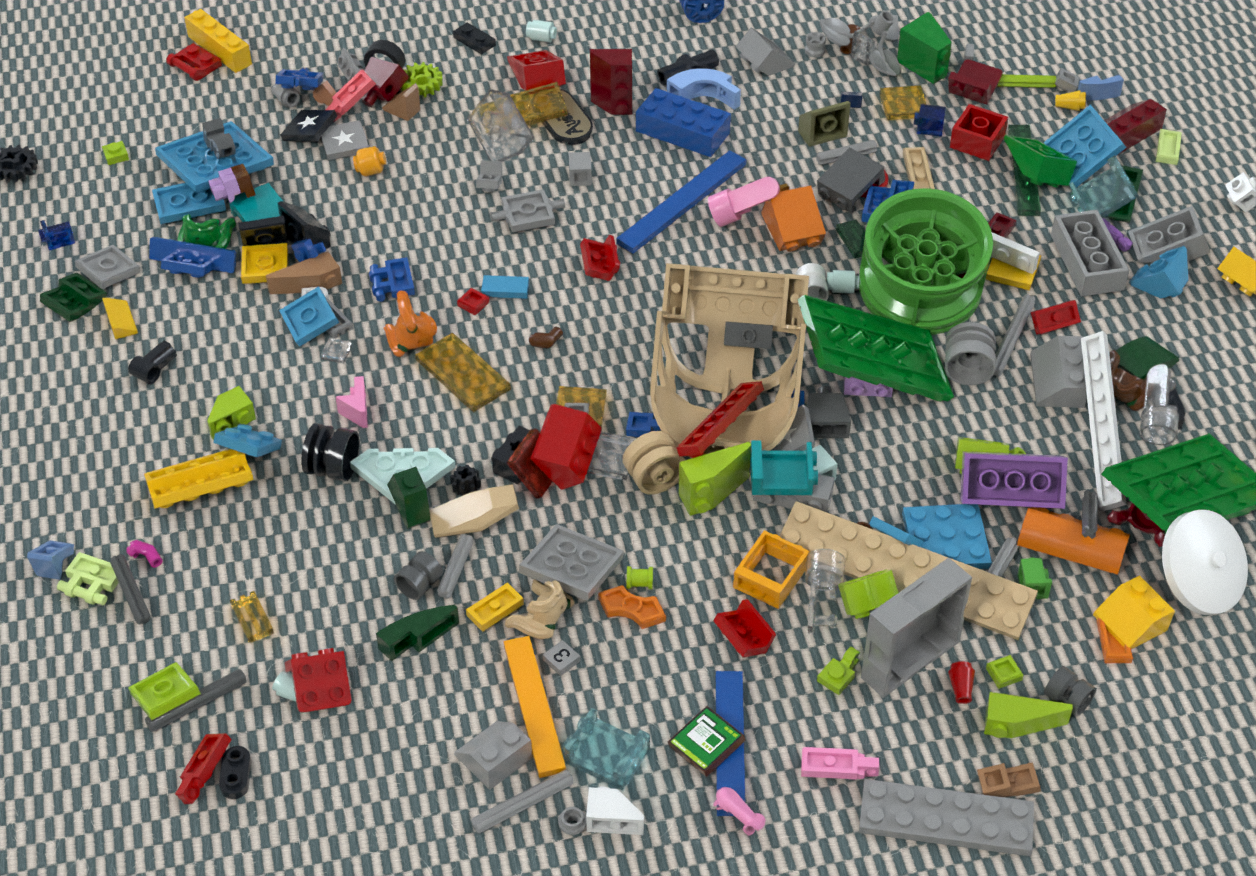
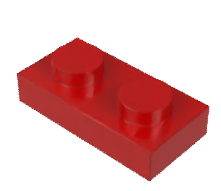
(1055, 317)

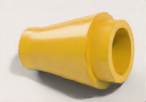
(1072, 100)

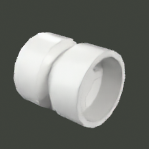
(817, 280)

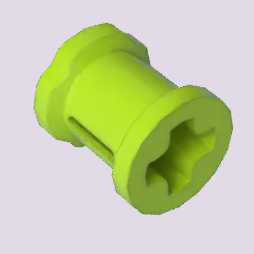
(639, 578)

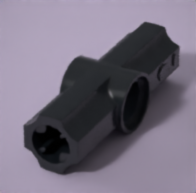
(701, 61)

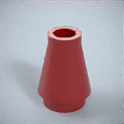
(962, 680)

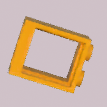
(762, 587)

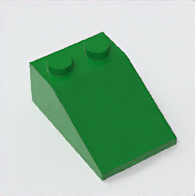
(1041, 161)

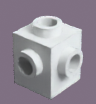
(1242, 191)

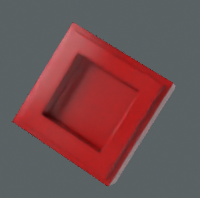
(473, 301)

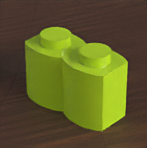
(867, 592)

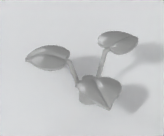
(883, 24)

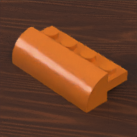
(1063, 538)

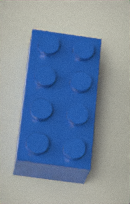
(683, 122)

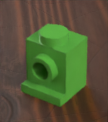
(1035, 576)

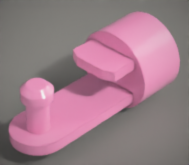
(730, 205)

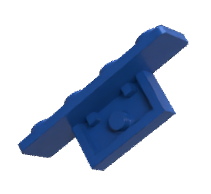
(191, 258)

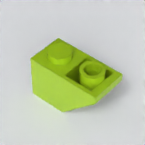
(230, 410)

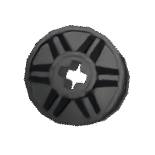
(329, 451)

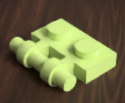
(92, 572)

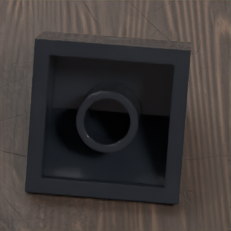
(302, 225)

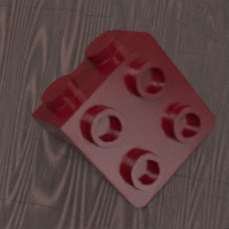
(975, 81)

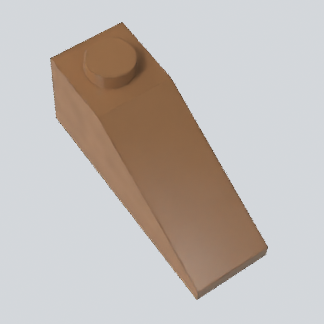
(313, 272)

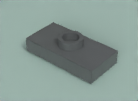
(748, 335)

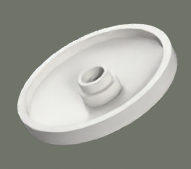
(1204, 562)

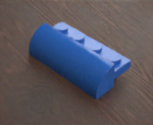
(877, 195)

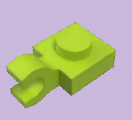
(838, 674)

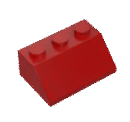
(566, 445)

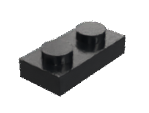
(474, 38)

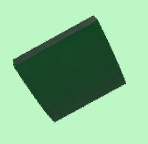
(73, 297)
(1142, 355)

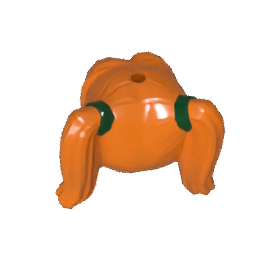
(410, 330)

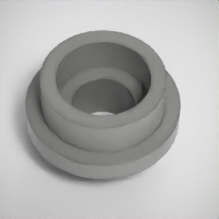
(572, 814)

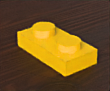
(495, 607)

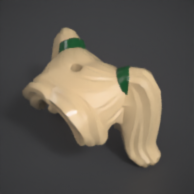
(544, 612)

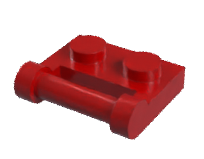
(197, 57)

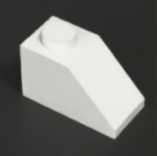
(612, 813)

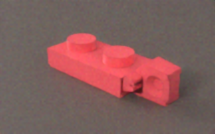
(351, 93)

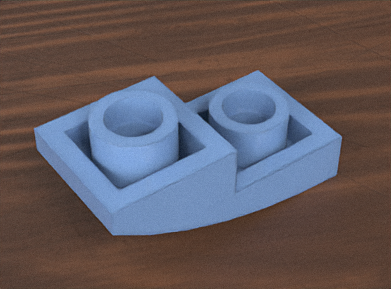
(1101, 89)

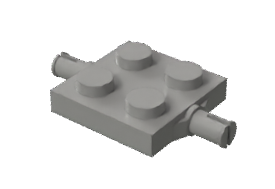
(528, 210)

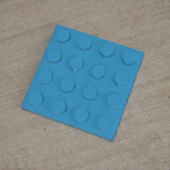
(197, 163)

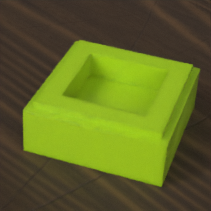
(1004, 671)

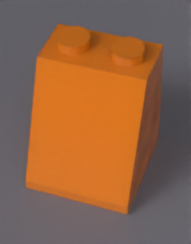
(794, 219)

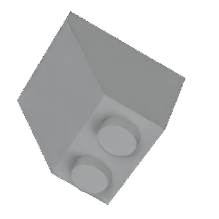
(763, 53)
(496, 753)

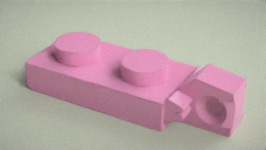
(837, 763)

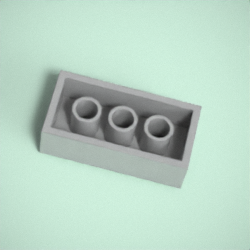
(1089, 253)

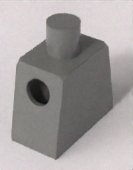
(828, 414)

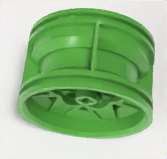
(927, 242)

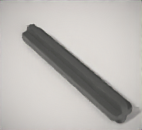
(1089, 514)
(207, 695)

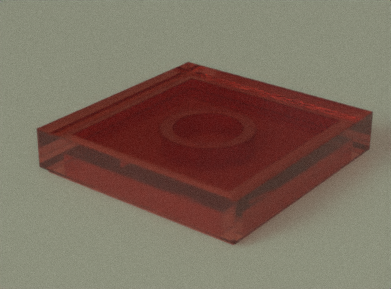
(526, 470)

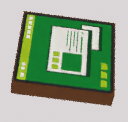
(706, 741)

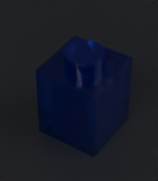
(930, 120)

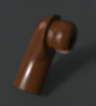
(545, 340)

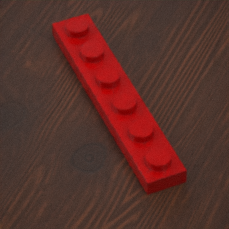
(719, 419)

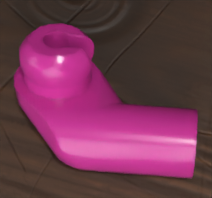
(149, 551)

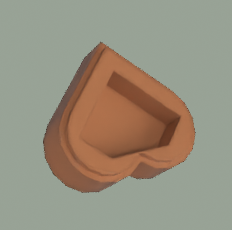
(324, 93)

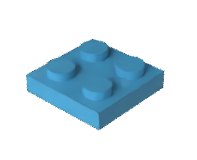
(309, 316)
(247, 440)

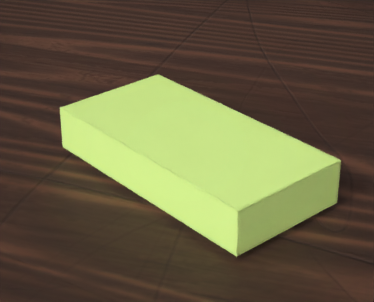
(1168, 146)

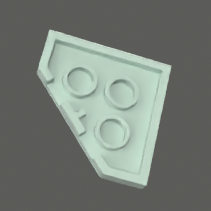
(380, 466)

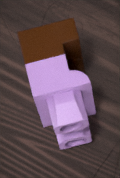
(232, 182)

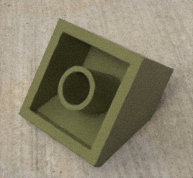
(825, 124)

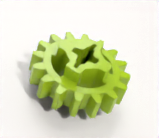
(425, 77)

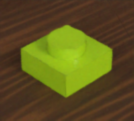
(115, 153)

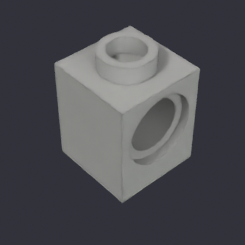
(580, 169)

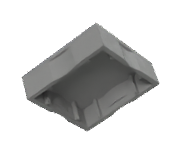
(915, 627)

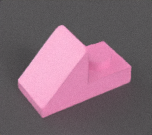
(354, 405)

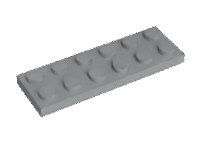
(947, 817)

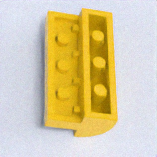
(198, 477)

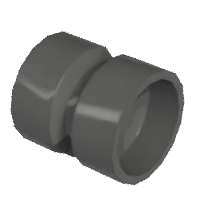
(418, 575)
(1062, 685)

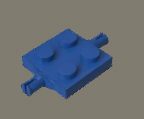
(301, 77)

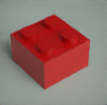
(979, 132)

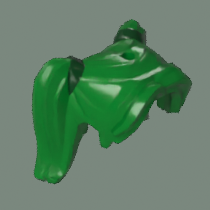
(206, 233)

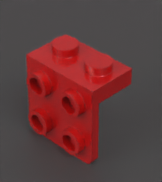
(319, 680)

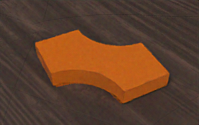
(642, 610)

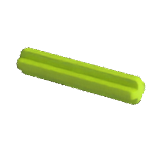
(1034, 81)

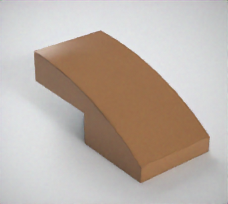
(1009, 781)

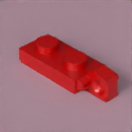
(201, 766)

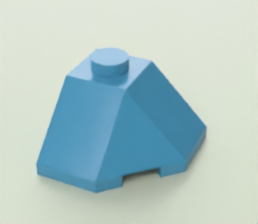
(1164, 276)

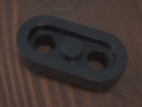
(235, 769)

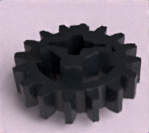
(17, 163)

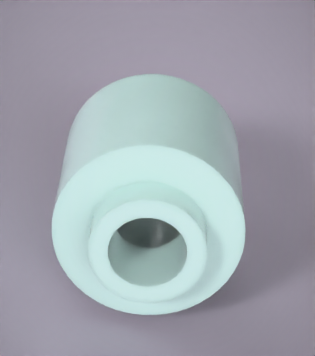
(541, 31)
(842, 281)

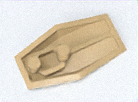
(473, 511)

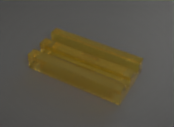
(245, 601)

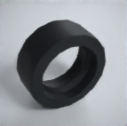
(386, 48)

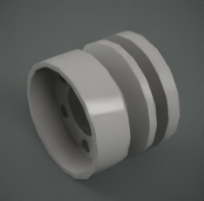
(970, 353)

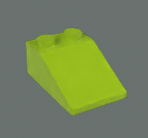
(713, 477)

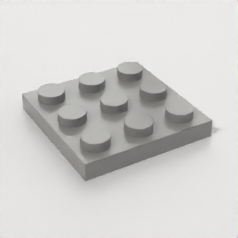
(572, 560)

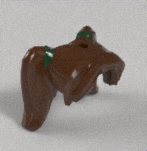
(1126, 386)

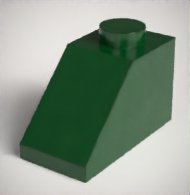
(410, 497)

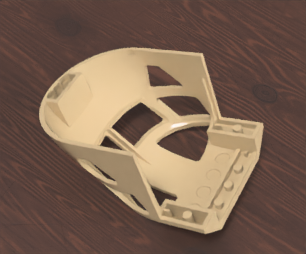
(710, 299)

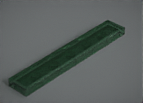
(1025, 192)

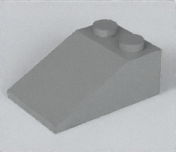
(1170, 233)

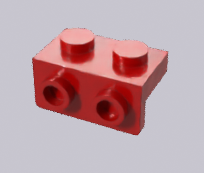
(600, 258)
(746, 629)

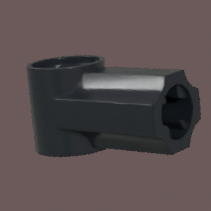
(149, 367)

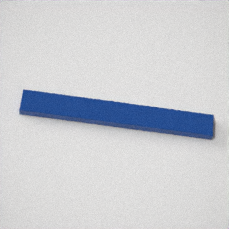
(680, 202)

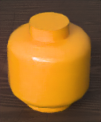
(369, 161)

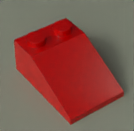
(537, 69)

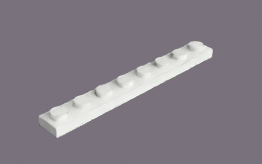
(1102, 416)

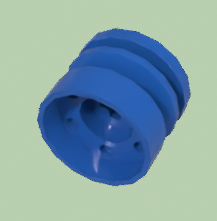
(702, 10)

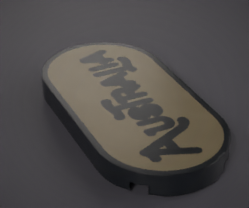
(571, 128)

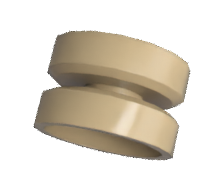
(653, 462)

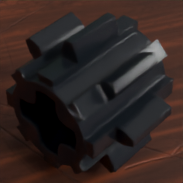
(465, 480)

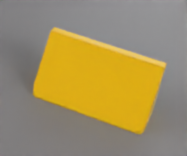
(119, 317)

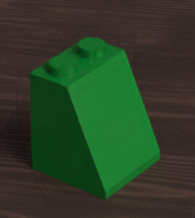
(925, 48)

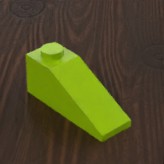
(1018, 716)

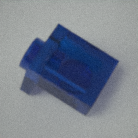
(56, 235)

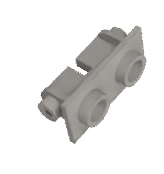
(349, 64)

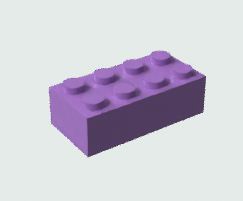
(1013, 479)

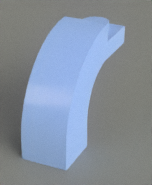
(705, 82)

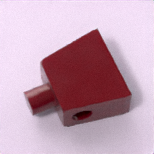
(388, 79)

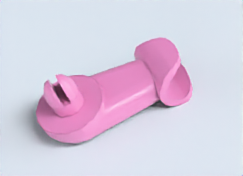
(733, 803)

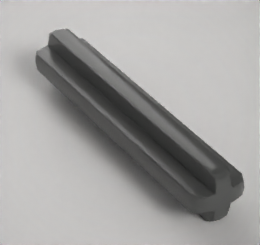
(130, 589)

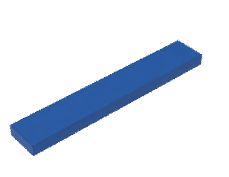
(730, 707)

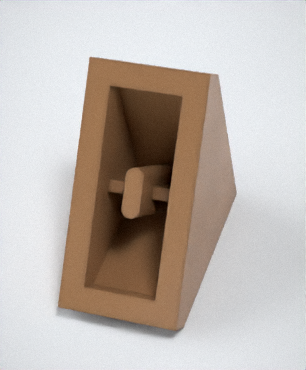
(404, 104)

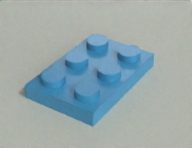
(180, 200)

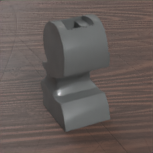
(217, 140)

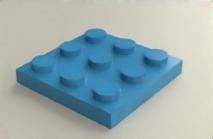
(1088, 142)
(951, 532)

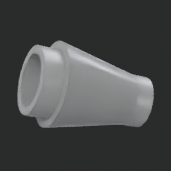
(287, 96)

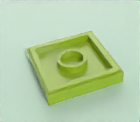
(164, 690)

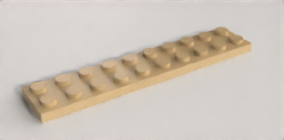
(991, 600)

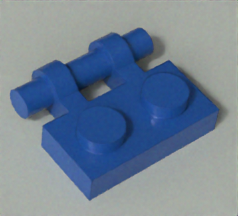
(398, 278)

